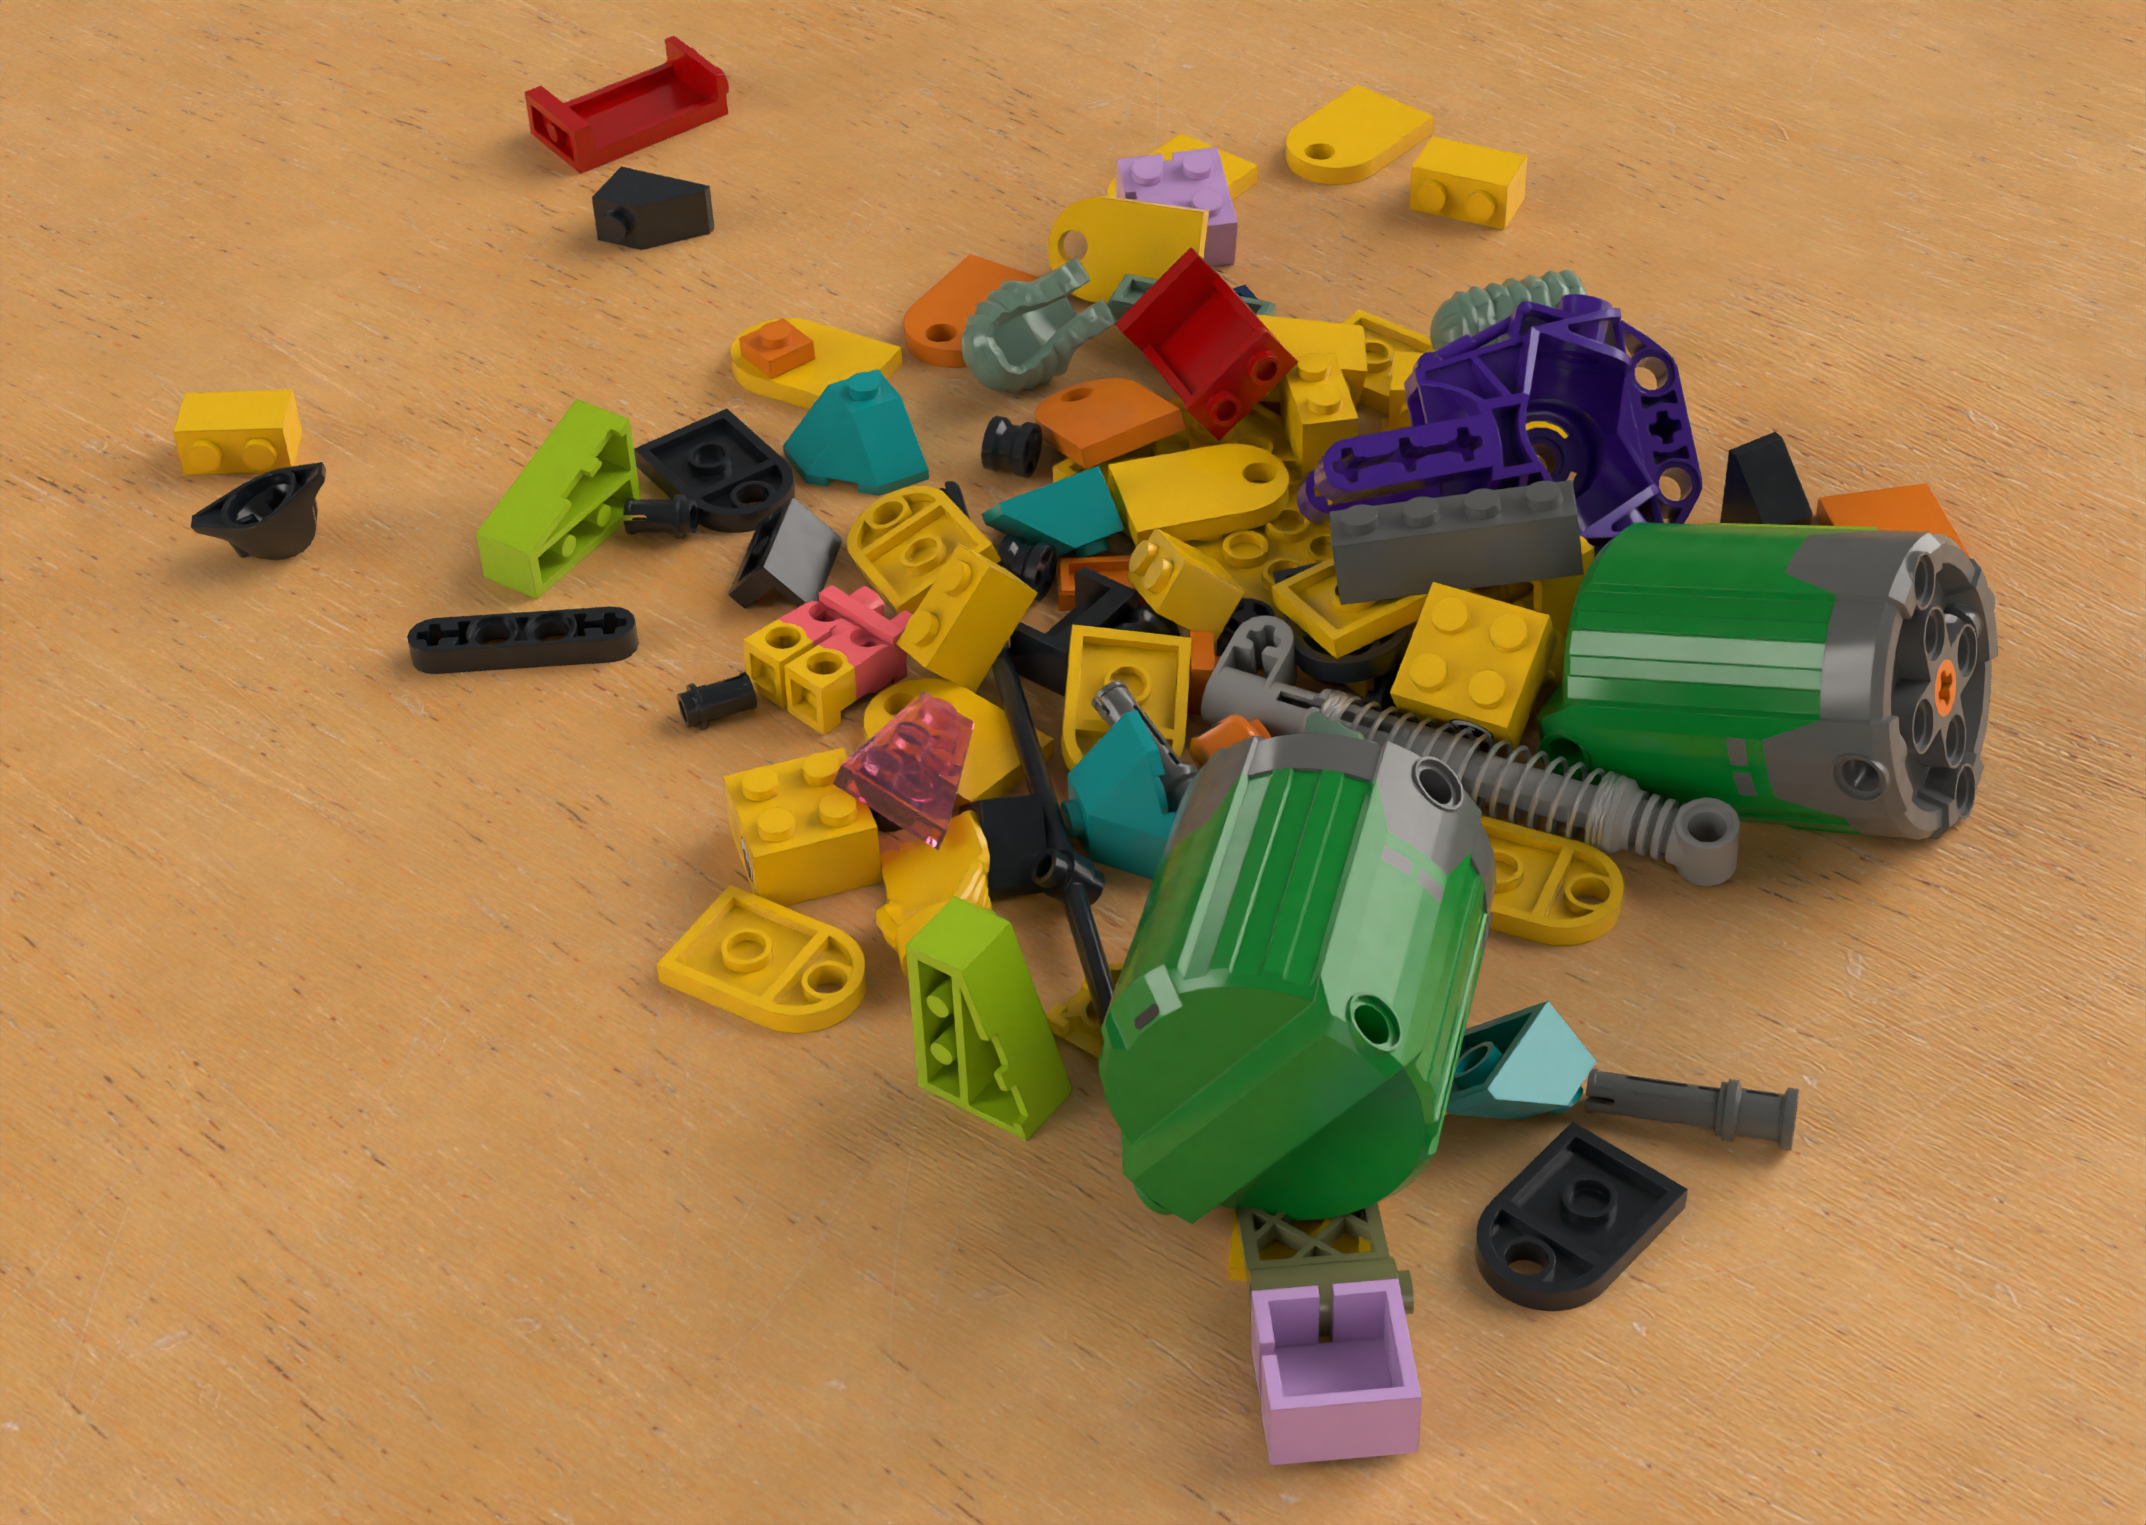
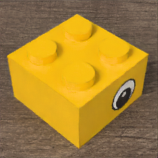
(1474, 664)
(801, 831)

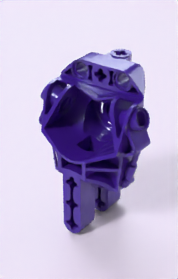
(1474, 411)

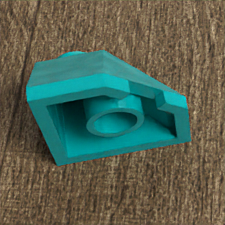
(858, 436)
(1067, 514)
(1119, 800)
(1519, 1066)

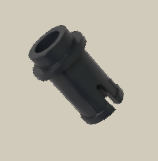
(662, 516)
(716, 700)

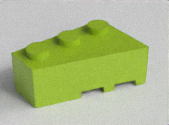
(561, 502)
(981, 1021)

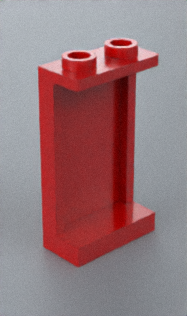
(632, 111)
(1206, 343)

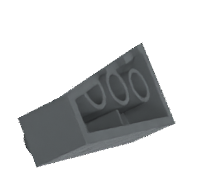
(1456, 541)

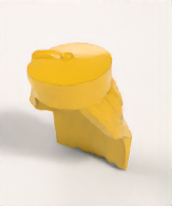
(925, 879)

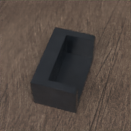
(1045, 655)

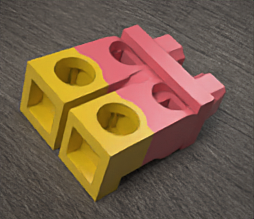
(827, 655)

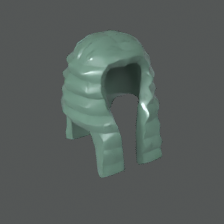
(1481, 308)
(1030, 330)

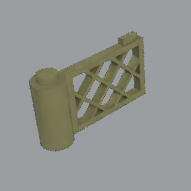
(1317, 1261)

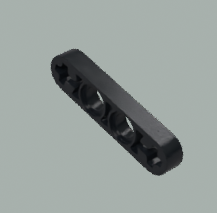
(438, 642)

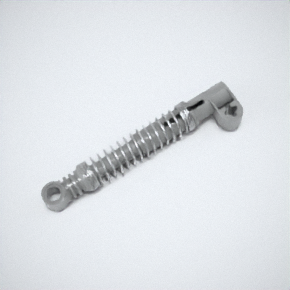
(1613, 813)

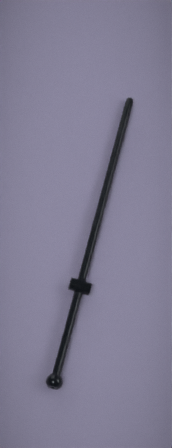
(1057, 869)

